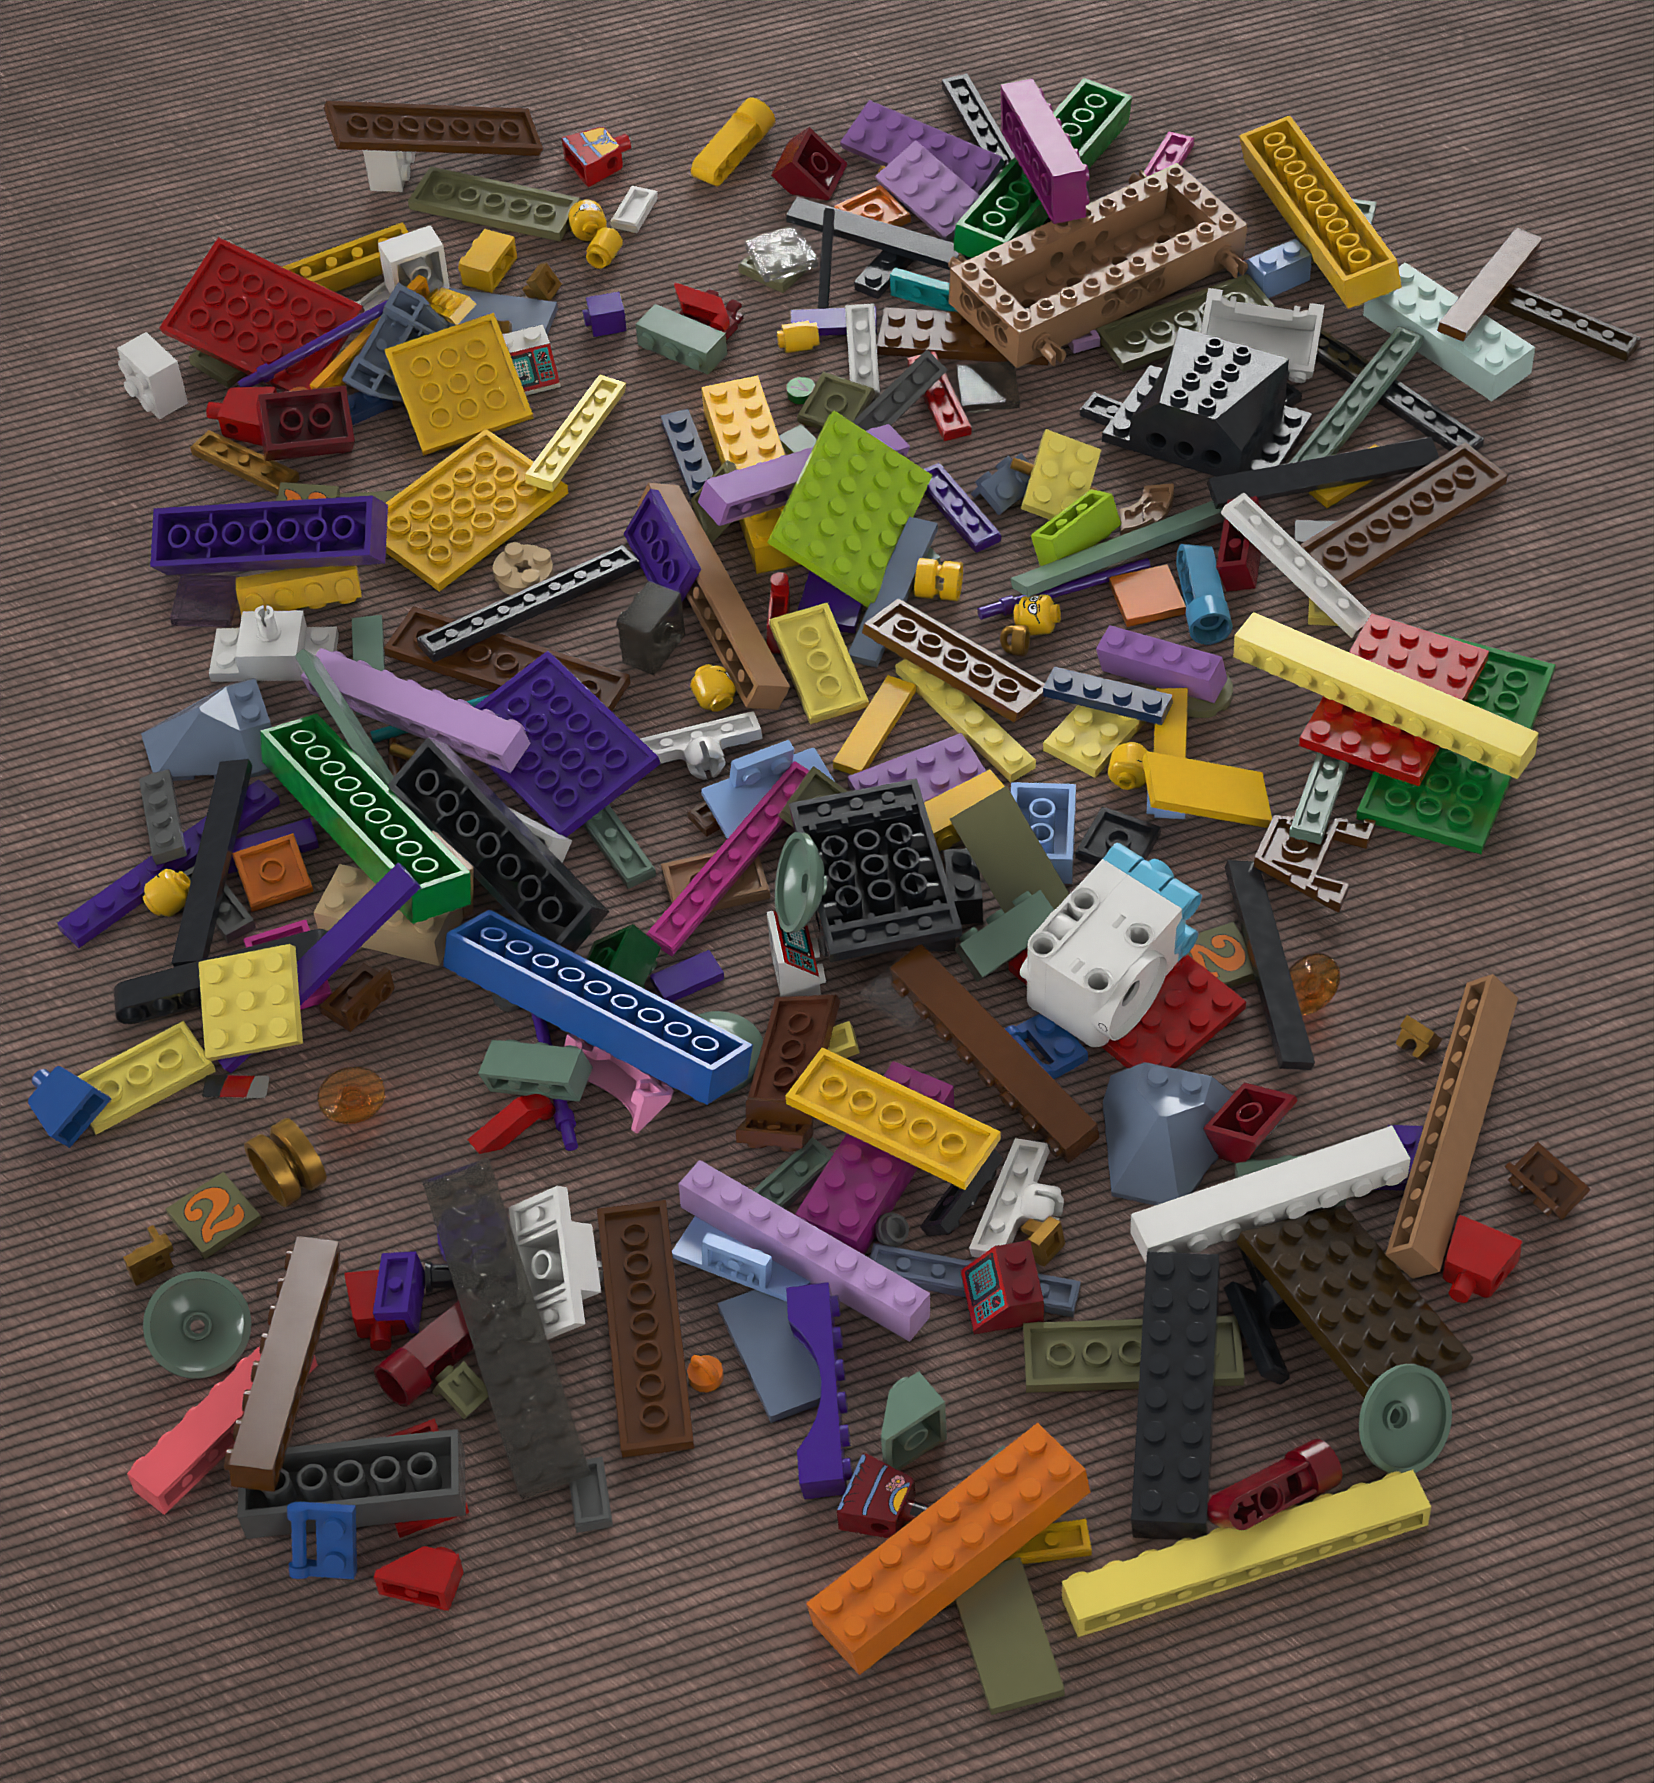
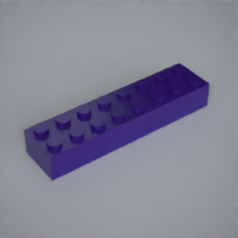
(269, 535)

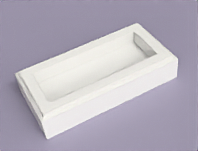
(634, 209)

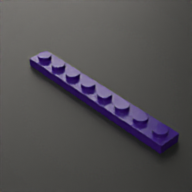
(128, 890)

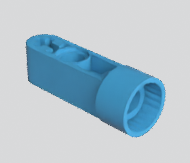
(1203, 594)

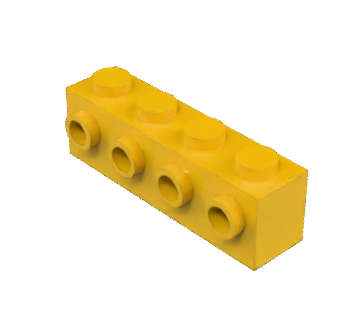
(298, 588)

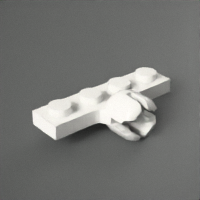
(703, 743)
(1017, 1197)

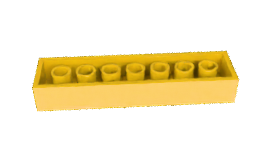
(746, 436)

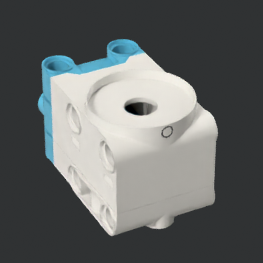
(1110, 947)

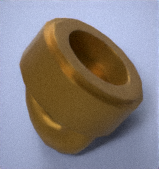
(1020, 640)

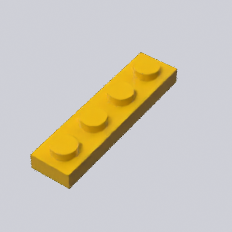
(450, 304)

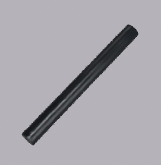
(826, 258)

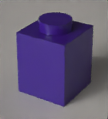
(605, 314)

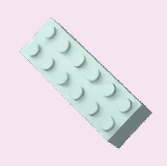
(1486, 361)

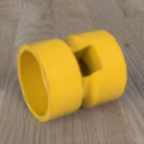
(928, 575)

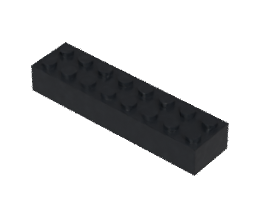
(498, 846)
(1176, 1396)

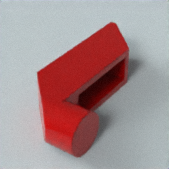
(703, 306)
(778, 605)
(511, 1122)

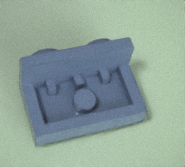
(1003, 486)

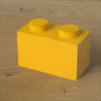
(488, 260)

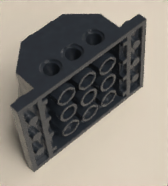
(1211, 409)
(880, 873)

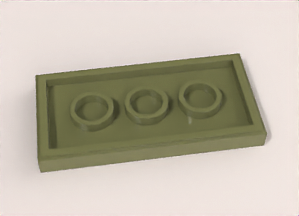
(1007, 850)
(1008, 1640)

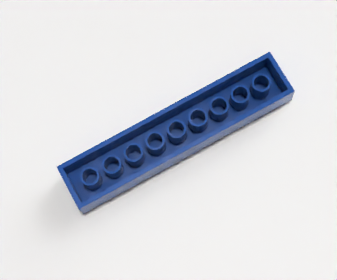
(598, 1006)

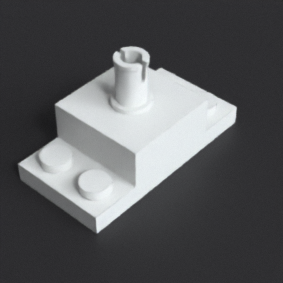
(267, 646)
(557, 1258)

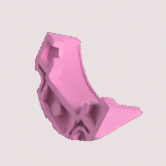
(638, 1091)

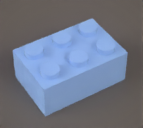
(1051, 815)

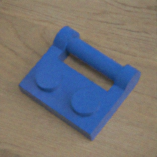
(1053, 1042)
(334, 1540)

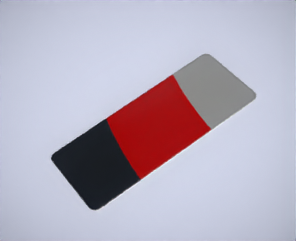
(235, 1086)

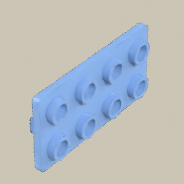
(751, 780)
(729, 1258)

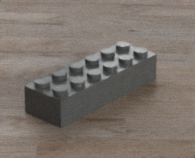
(383, 1476)

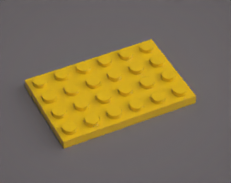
(464, 509)

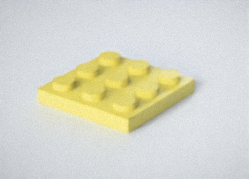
(250, 1002)

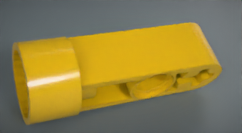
(733, 142)

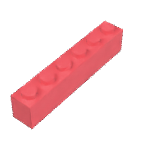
(195, 1443)

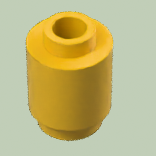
(603, 247)
(798, 336)

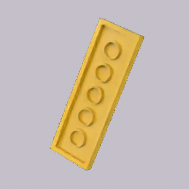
(893, 1118)

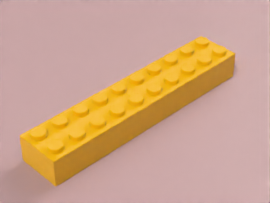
(1320, 212)

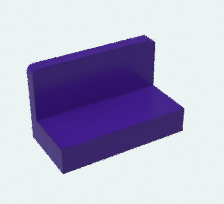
(400, 1289)

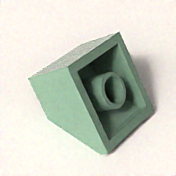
(912, 1421)

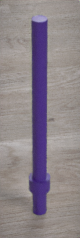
(266, 372)
(1006, 604)
(563, 1116)

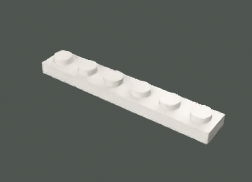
(1296, 564)

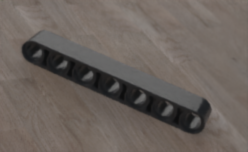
(179, 986)

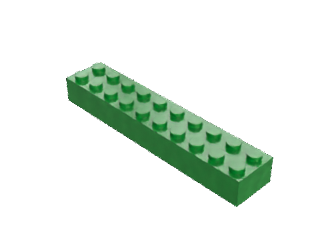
(1009, 205)
(364, 814)

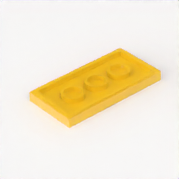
(1206, 789)

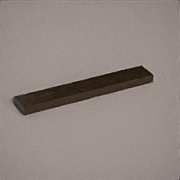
(1568, 322)

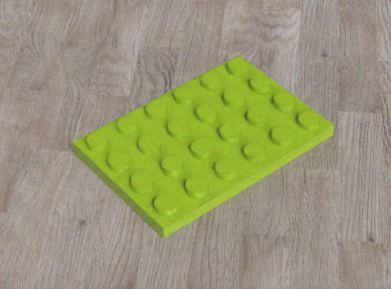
(849, 508)

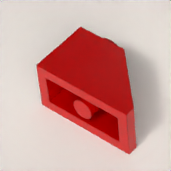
(422, 1577)

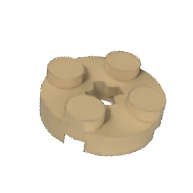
(522, 556)

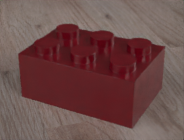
(305, 423)

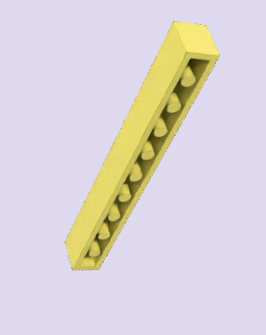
(1386, 695)
(1237, 1557)

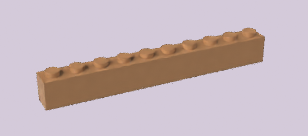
(725, 614)
(1452, 1127)

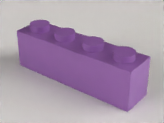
(1161, 663)

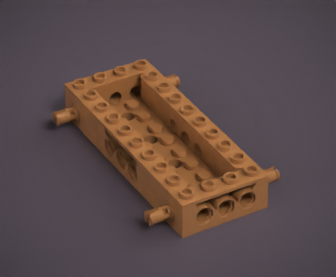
(1116, 260)

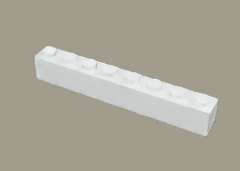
(1272, 1194)

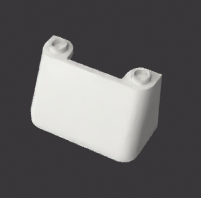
(1268, 329)

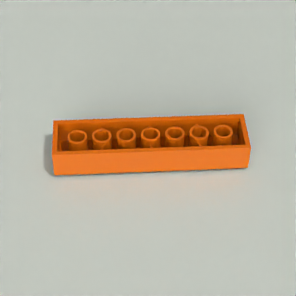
(948, 1548)

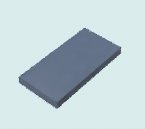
(518, 310)
(774, 1359)

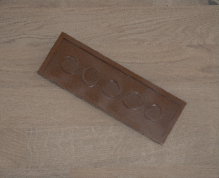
(945, 332)
(955, 660)

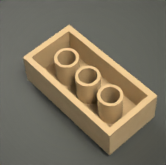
(397, 936)

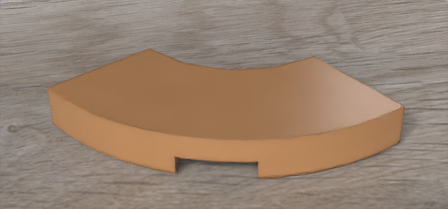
(1150, 508)

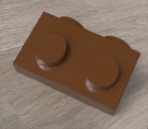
(358, 996)
(774, 1124)
(1548, 1180)

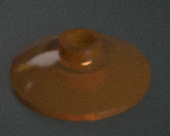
(1314, 981)
(349, 1085)

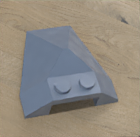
(403, 319)
(209, 732)
(1157, 1131)

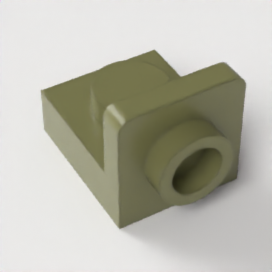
(461, 1388)

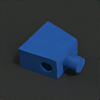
(65, 1104)

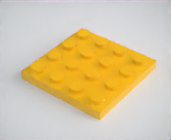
(458, 383)

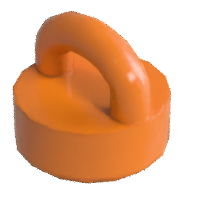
(705, 1373)

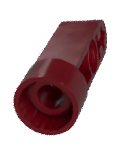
(417, 1364)
(1299, 1476)

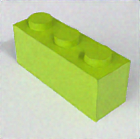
(1077, 527)

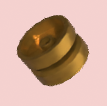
(285, 1162)

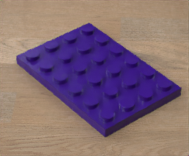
(577, 747)

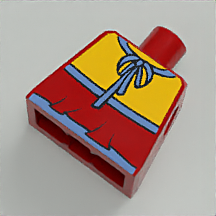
(595, 153)

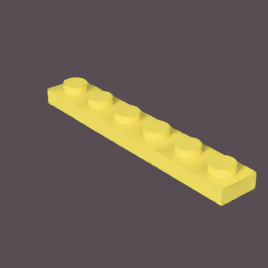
(575, 433)
(971, 721)

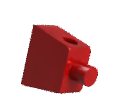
(239, 413)
(1478, 1259)
(361, 1293)

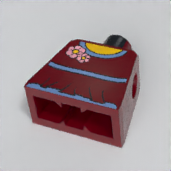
(878, 1500)

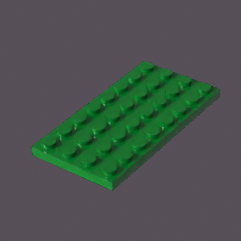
(1459, 795)

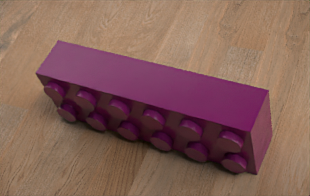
(1044, 151)
(863, 1179)

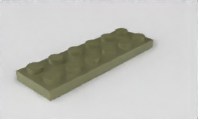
(493, 203)
(1153, 332)
(1108, 1355)

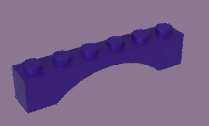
(821, 1455)

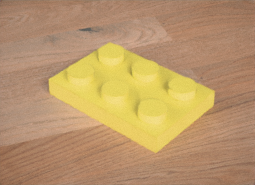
(1059, 474)
(1088, 738)

